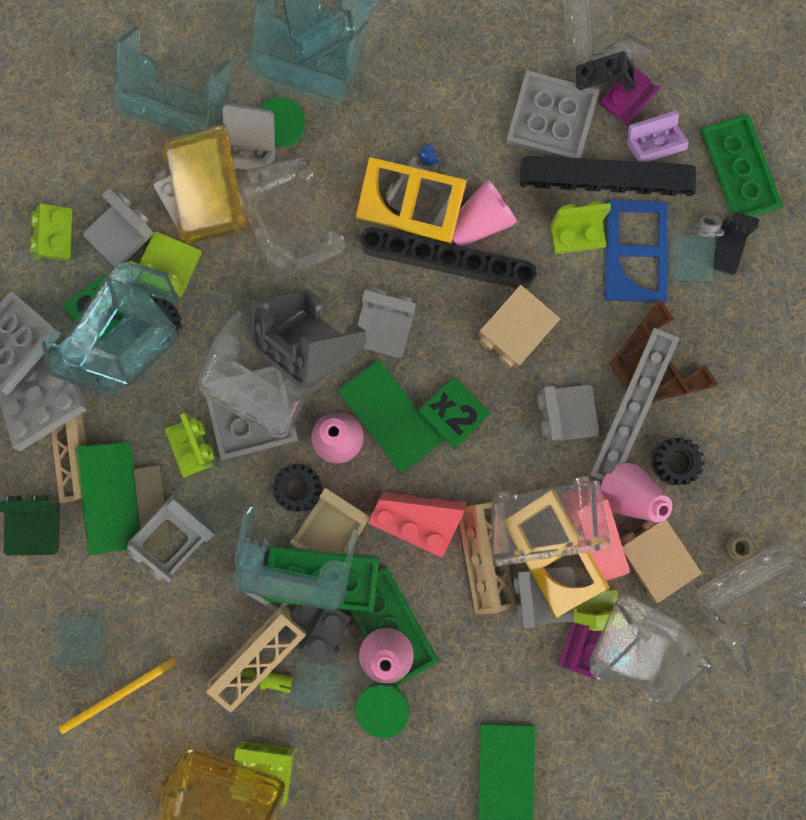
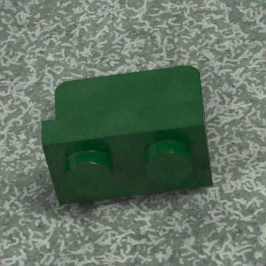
(30, 525)

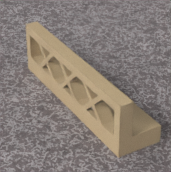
(75, 438)
(483, 581)
(245, 655)

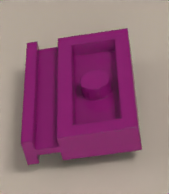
(628, 104)
(579, 649)

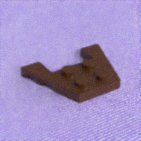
(672, 384)

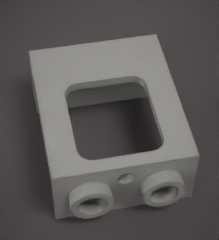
(438, 213)
(185, 520)

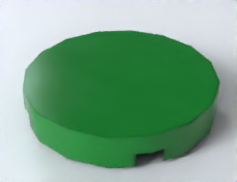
(288, 121)
(382, 710)

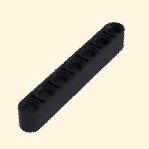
(608, 175)
(438, 249)

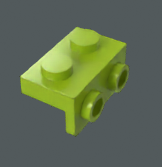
(51, 232)
(596, 610)

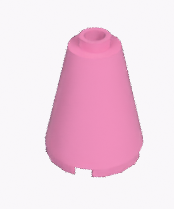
(482, 216)
(345, 444)
(635, 494)
(386, 645)

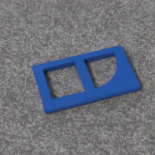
(617, 284)

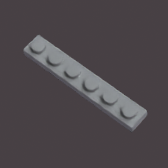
(635, 402)

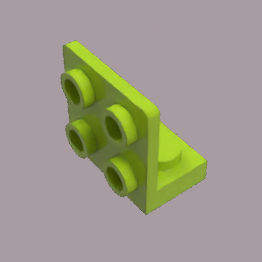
(579, 227)
(172, 258)
(189, 445)
(268, 759)

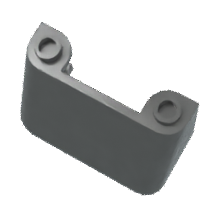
(295, 339)

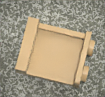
(517, 327)
(330, 524)
(659, 559)

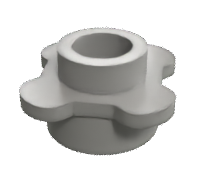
(710, 226)

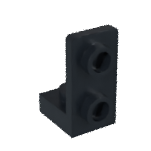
(606, 69)
(731, 244)

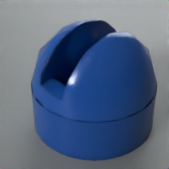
(428, 156)

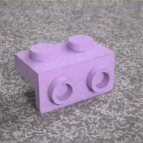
(656, 137)

